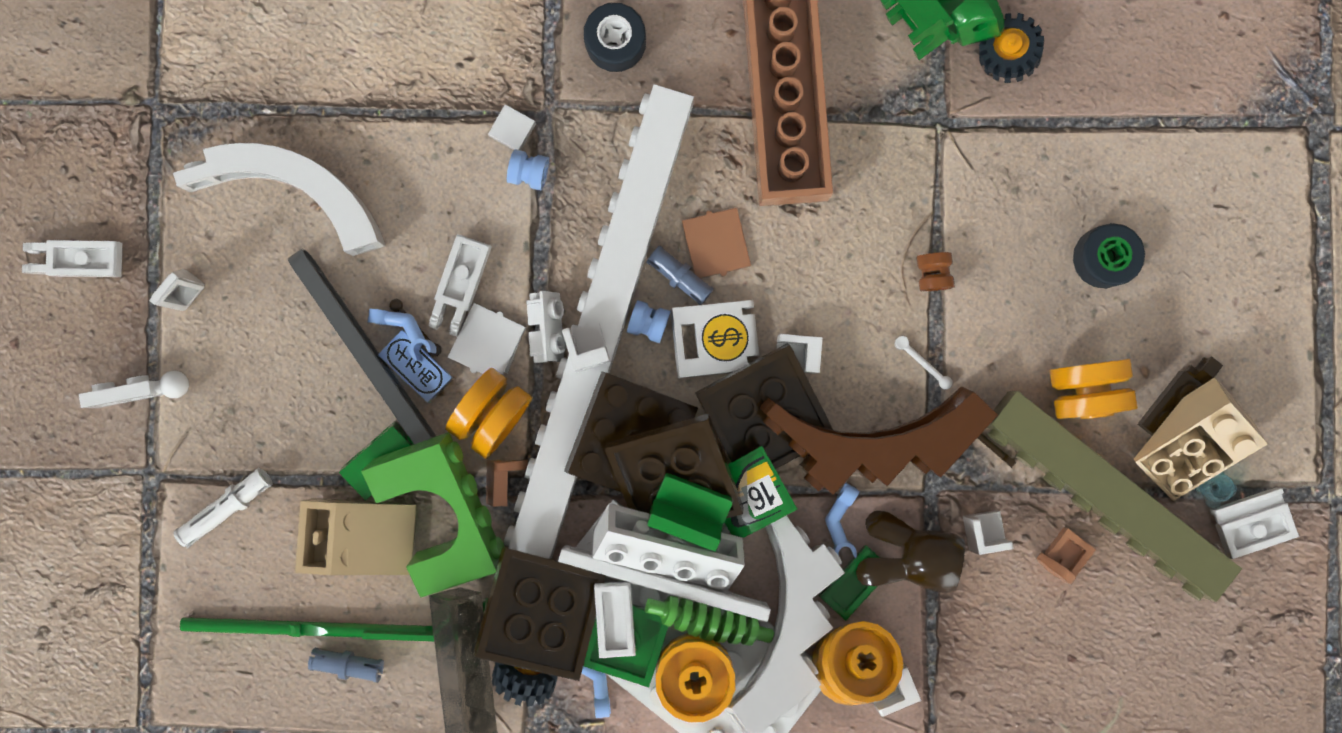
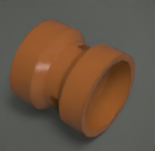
(935, 263)

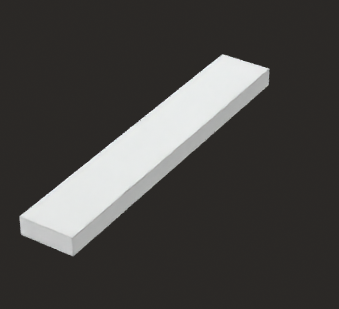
(699, 593)

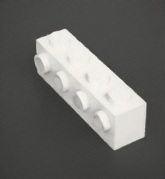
(628, 541)

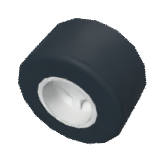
(608, 25)

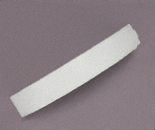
(253, 160)

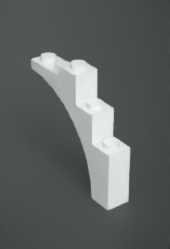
(783, 674)

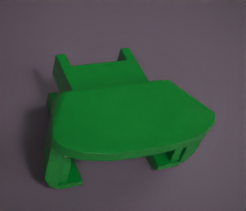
(943, 20)

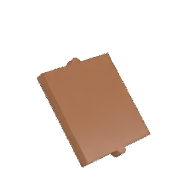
(716, 243)

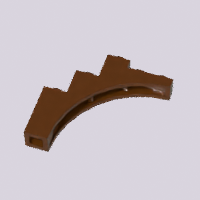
(928, 442)

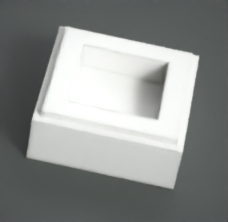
(512, 128)

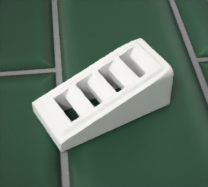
(177, 290)

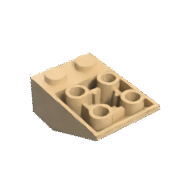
(1199, 440)
(354, 537)

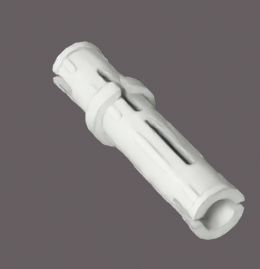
(235, 498)

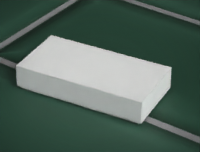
(614, 619)

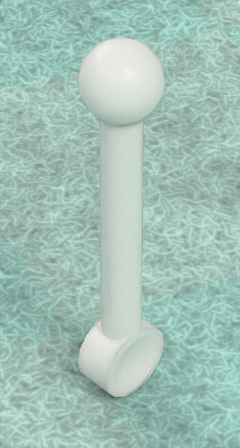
(902, 343)

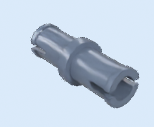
(679, 275)
(346, 665)

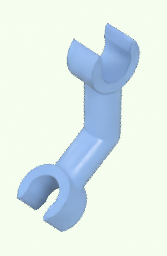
(410, 326)
(844, 500)
(601, 696)

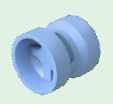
(531, 170)
(648, 321)

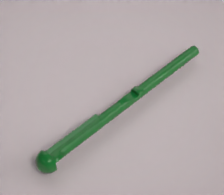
(307, 628)

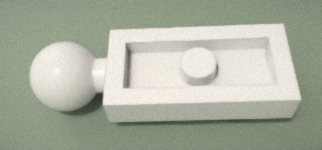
(172, 385)

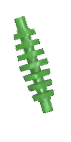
(708, 621)

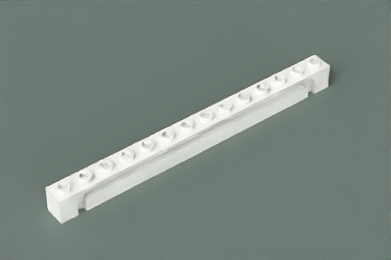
(608, 303)

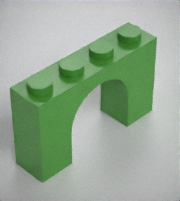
(438, 468)

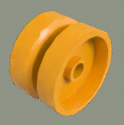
(1093, 390)
(484, 410)
(858, 663)
(699, 698)

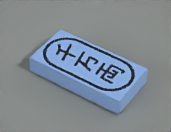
(425, 377)

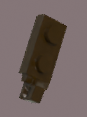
(1179, 387)

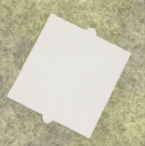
(486, 340)

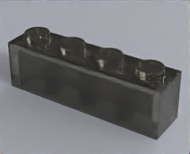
(462, 677)

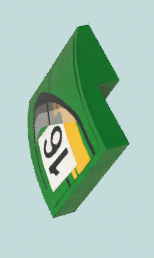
(761, 494)

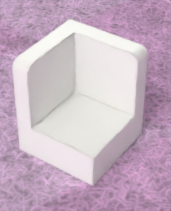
(586, 346)
(806, 349)
(986, 533)
(902, 697)

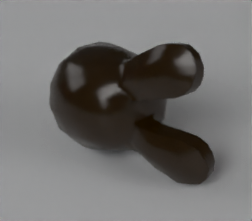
(928, 559)

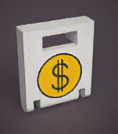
(721, 336)

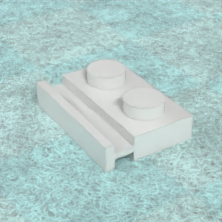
(1254, 523)

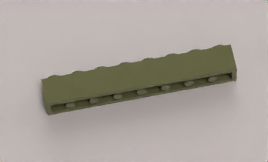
(1113, 497)

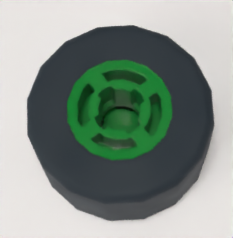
(1096, 261)

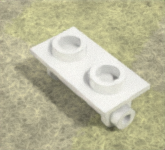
(547, 311)

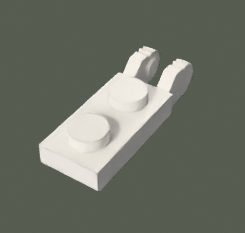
(76, 258)
(460, 281)

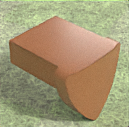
(498, 479)
(1066, 556)

